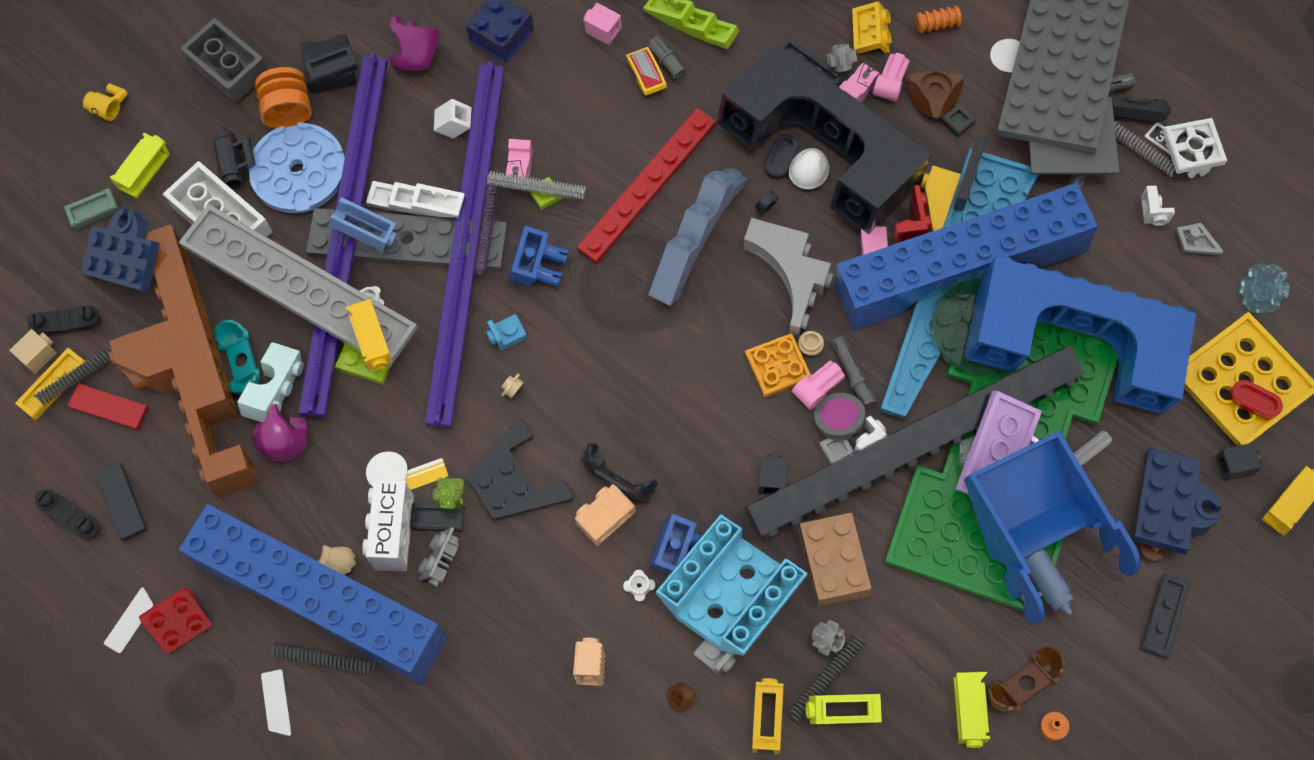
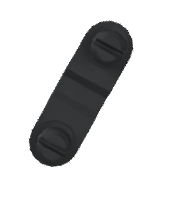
(1134, 109)
(64, 320)
(66, 513)

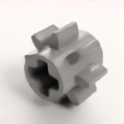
(841, 57)
(828, 637)

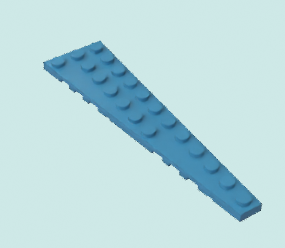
(995, 186)

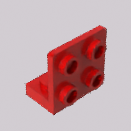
(919, 221)

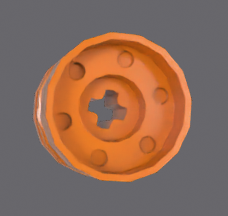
(283, 97)

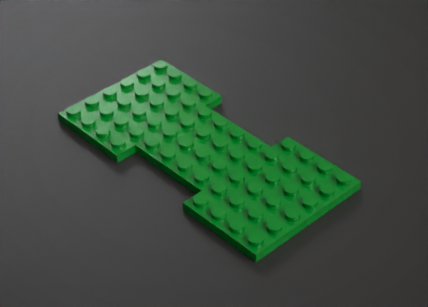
(938, 524)

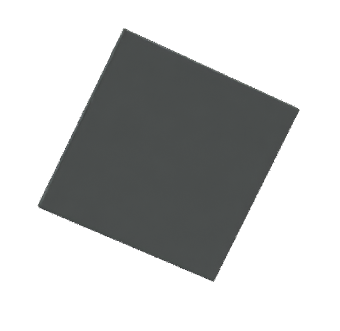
(1058, 160)

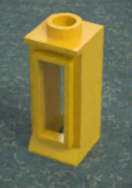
(369, 335)
(1292, 502)
(759, 742)

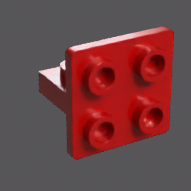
(176, 620)

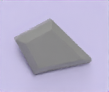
(1197, 239)

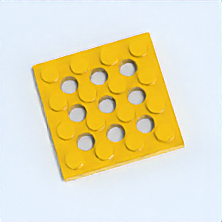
(1245, 363)

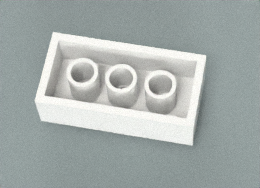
(201, 187)

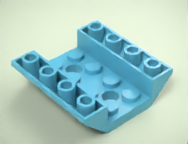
(712, 579)

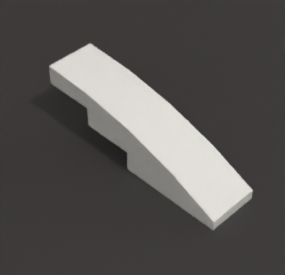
(415, 199)

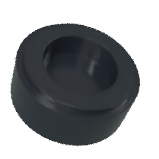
(767, 202)

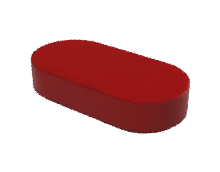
(1256, 400)

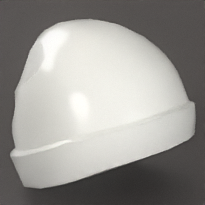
(809, 169)

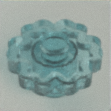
(1264, 288)

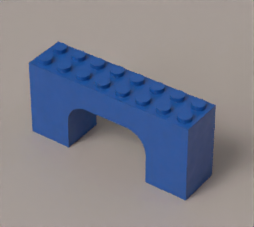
(1145, 333)

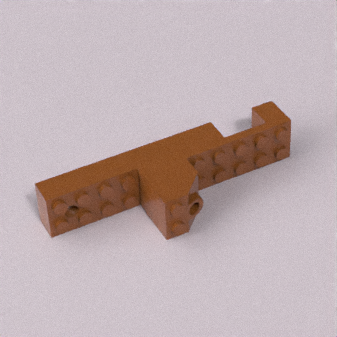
(186, 359)

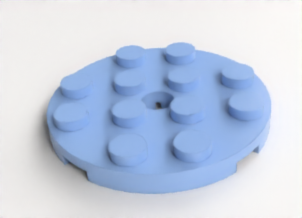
(299, 190)

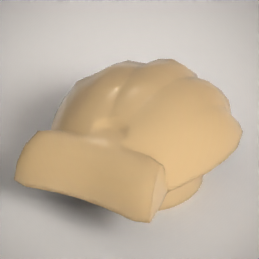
(338, 558)

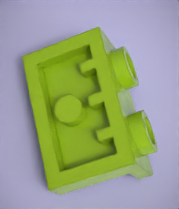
(353, 363)

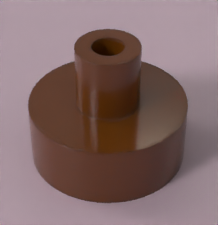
(1151, 553)
(681, 696)

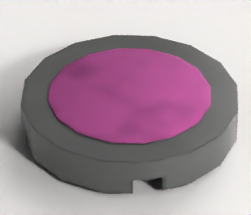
(839, 416)

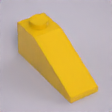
(939, 193)

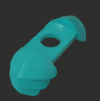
(234, 339)

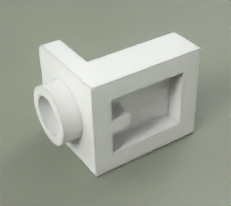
(1152, 208)
(876, 432)

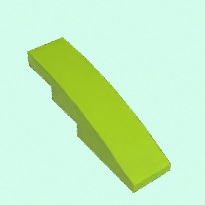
(693, 21)

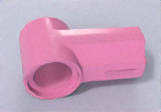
(890, 82)
(814, 388)

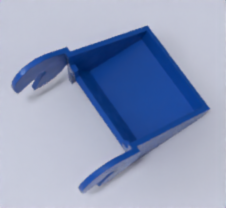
(1035, 502)

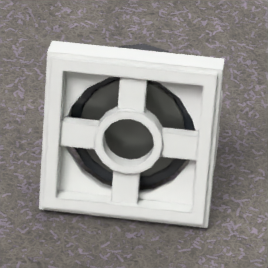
(1192, 150)

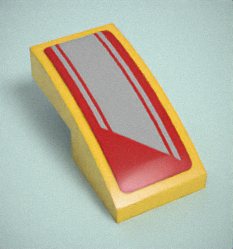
(646, 71)

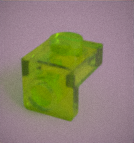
(448, 492)

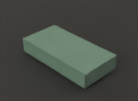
(91, 209)

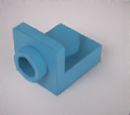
(506, 332)

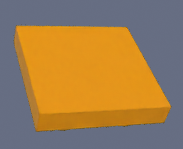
(777, 365)

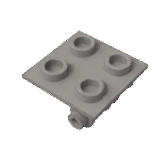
(440, 544)

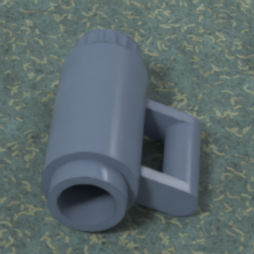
(1049, 582)

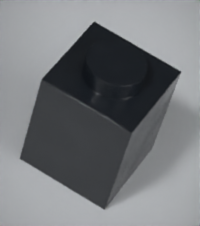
(1239, 461)
(772, 473)

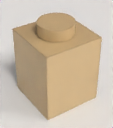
(34, 350)

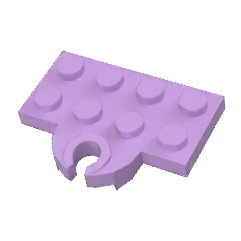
(1003, 430)

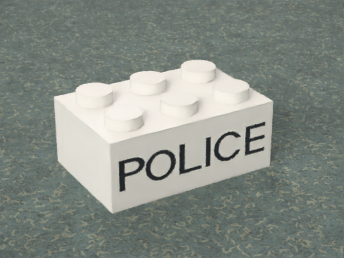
(388, 525)

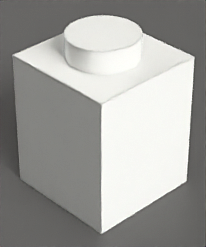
(452, 118)

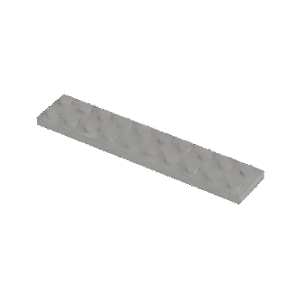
(288, 279)

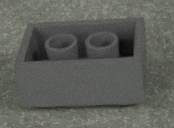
(224, 60)

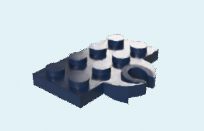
(121, 251)
(1172, 502)

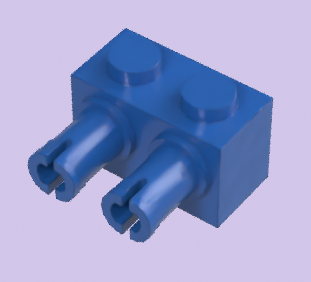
(529, 252)
(673, 543)

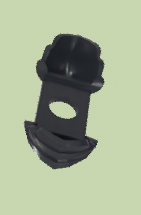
(596, 465)

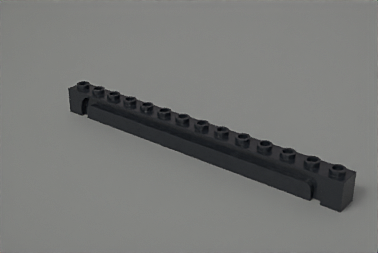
(907, 444)

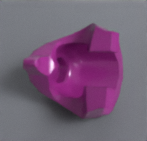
(416, 44)
(277, 439)

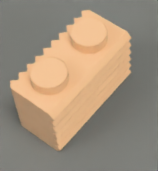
(604, 514)
(589, 662)

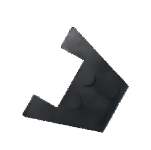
(503, 483)

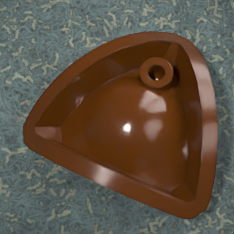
(934, 91)

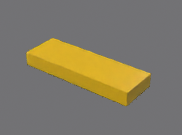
(64, 363)

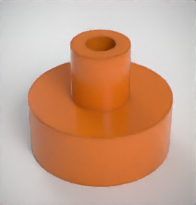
(1048, 727)

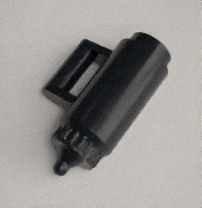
(229, 159)

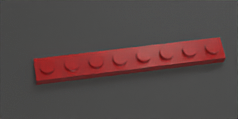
(646, 186)

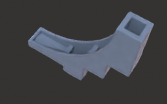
(698, 221)

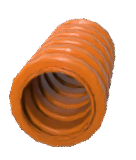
(938, 19)

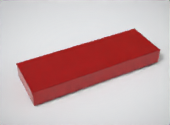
(108, 407)

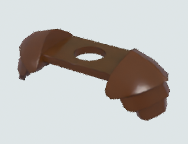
(1046, 669)

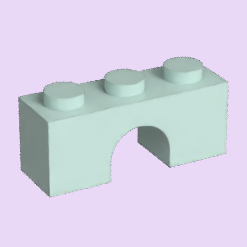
(283, 366)

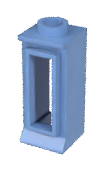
(367, 218)

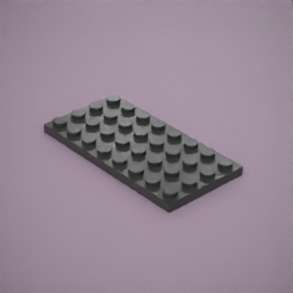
(1063, 72)

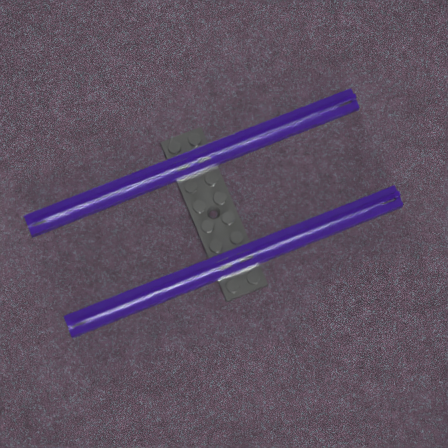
(433, 242)

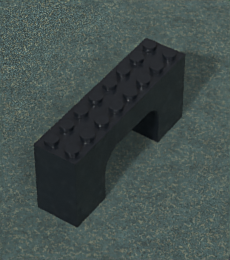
(790, 93)

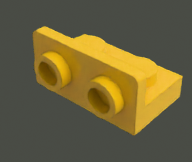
(871, 28)

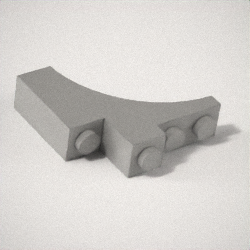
(788, 254)

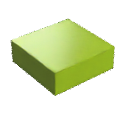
(543, 200)

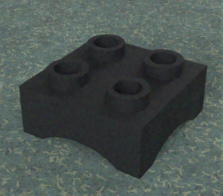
(314, 49)

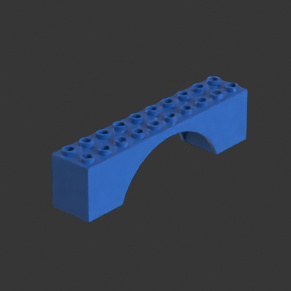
(1030, 231)
(315, 592)

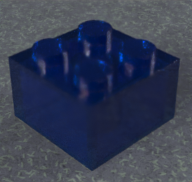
(500, 28)

